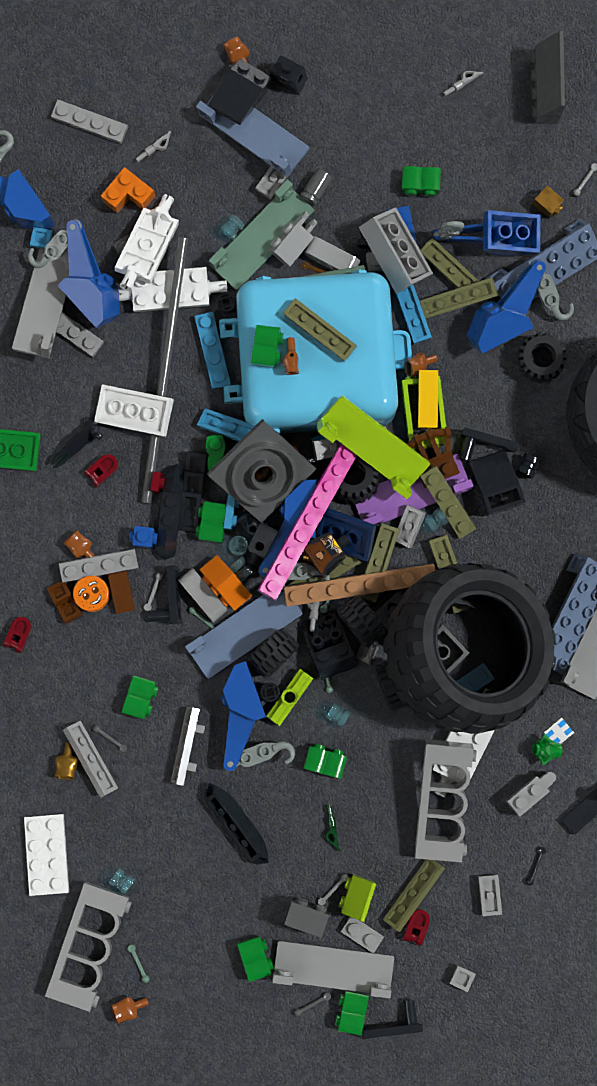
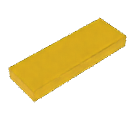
(428, 399)

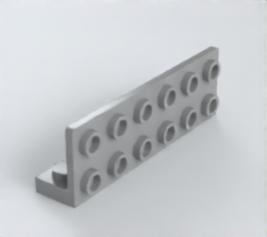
(42, 308)
(582, 669)
(333, 968)

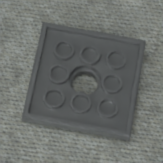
(257, 449)

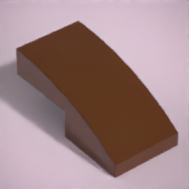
(121, 591)
(64, 602)

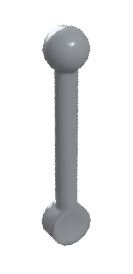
(576, 192)
(148, 607)
(322, 900)

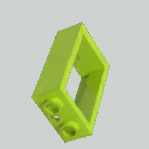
(412, 382)

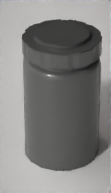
(316, 186)

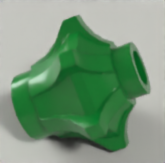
(546, 749)

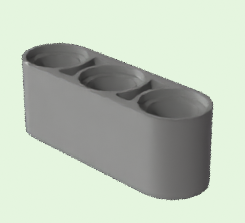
(329, 255)
(203, 595)

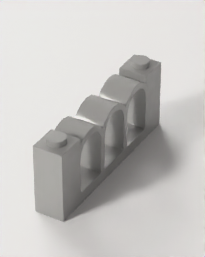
(443, 847)
(71, 992)

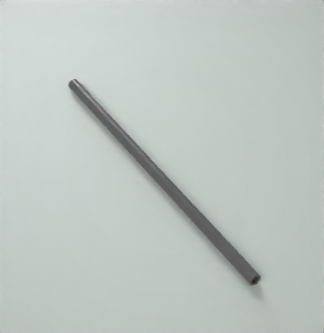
(166, 360)

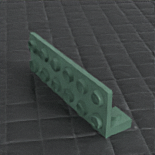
(252, 245)

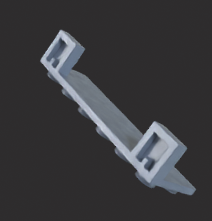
(260, 137)
(561, 258)
(575, 611)
(241, 633)

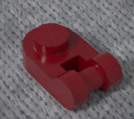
(107, 464)
(22, 627)
(419, 920)

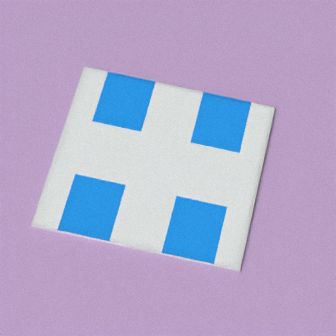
(559, 731)

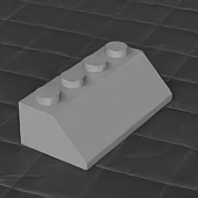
(395, 250)

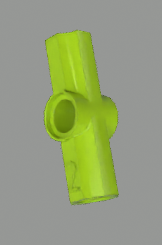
(297, 686)

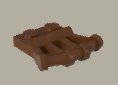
(444, 460)

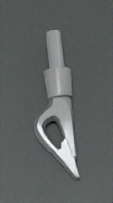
(461, 83)
(155, 146)
(313, 614)

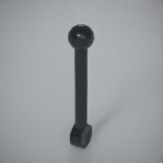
(541, 851)

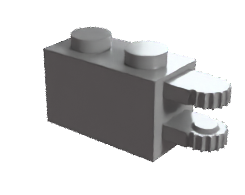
(293, 240)
(530, 793)

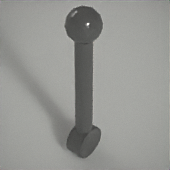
(97, 729)
(326, 996)

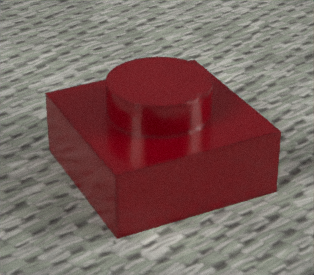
(157, 482)

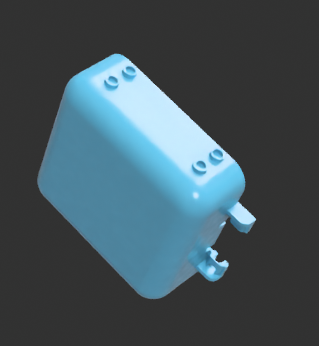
(354, 306)

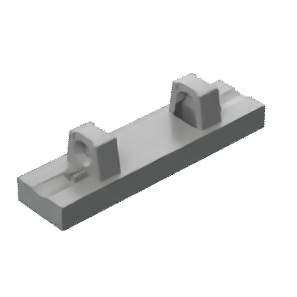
(185, 744)

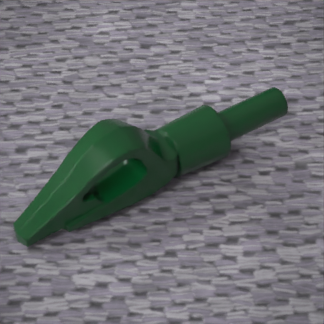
(332, 828)

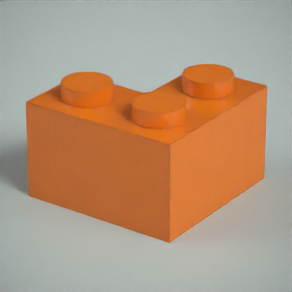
(127, 187)
(224, 583)

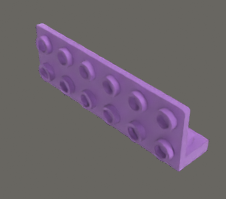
(389, 504)

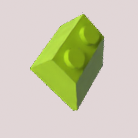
(357, 897)

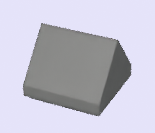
(367, 654)

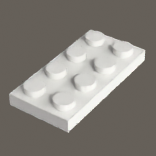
(134, 410)
(46, 854)

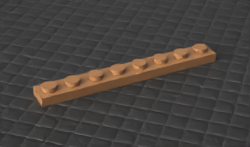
(355, 585)

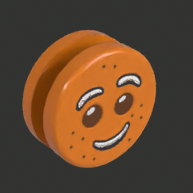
(91, 593)

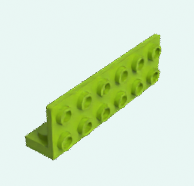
(373, 444)

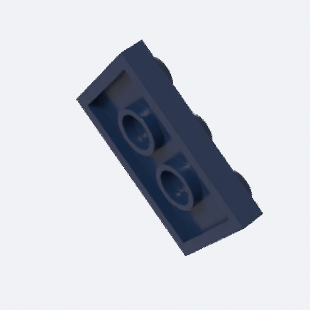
(357, 531)

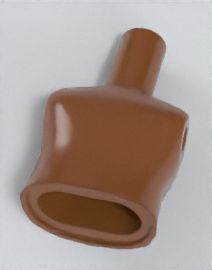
(236, 50)
(290, 361)
(418, 362)
(79, 545)
(127, 1009)

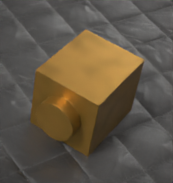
(548, 202)

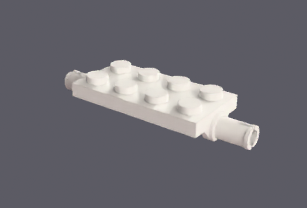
(147, 244)
(156, 296)
(453, 773)

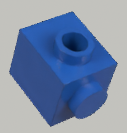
(143, 537)

